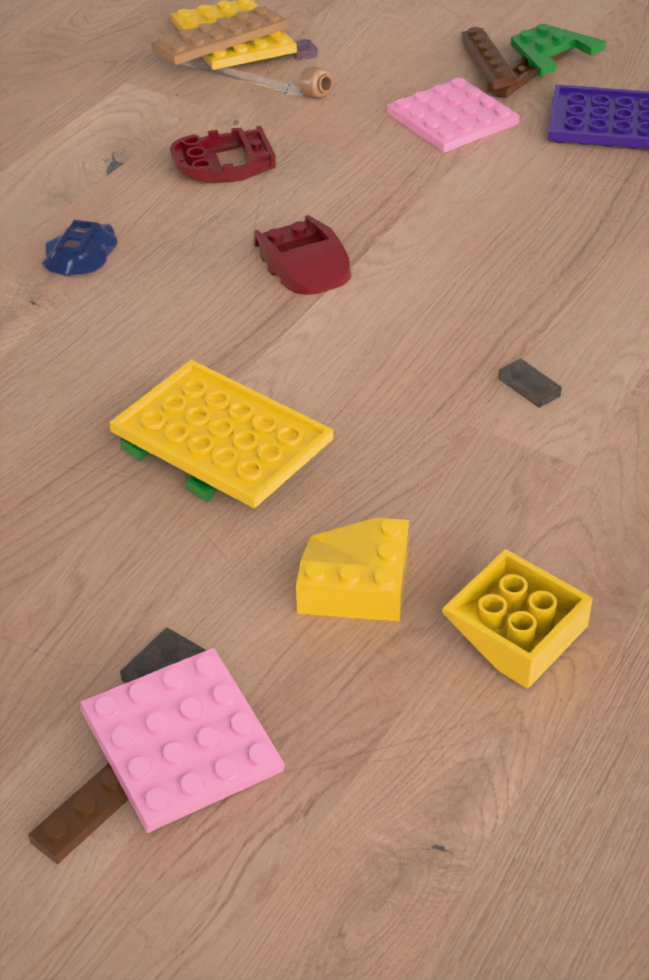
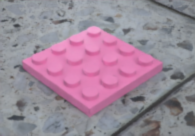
(452, 114)
(181, 739)

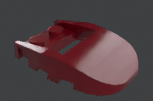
(198, 157)
(307, 268)

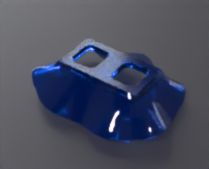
(90, 255)

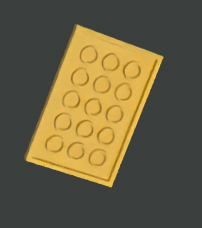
(254, 50)
(222, 432)

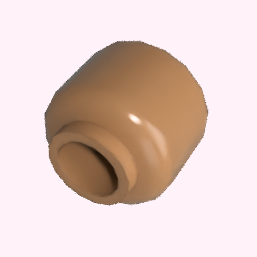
(315, 82)

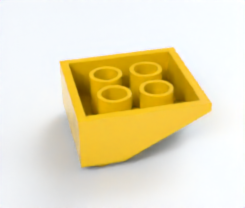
(355, 571)
(519, 616)

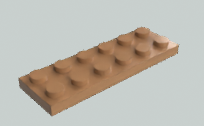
(219, 35)

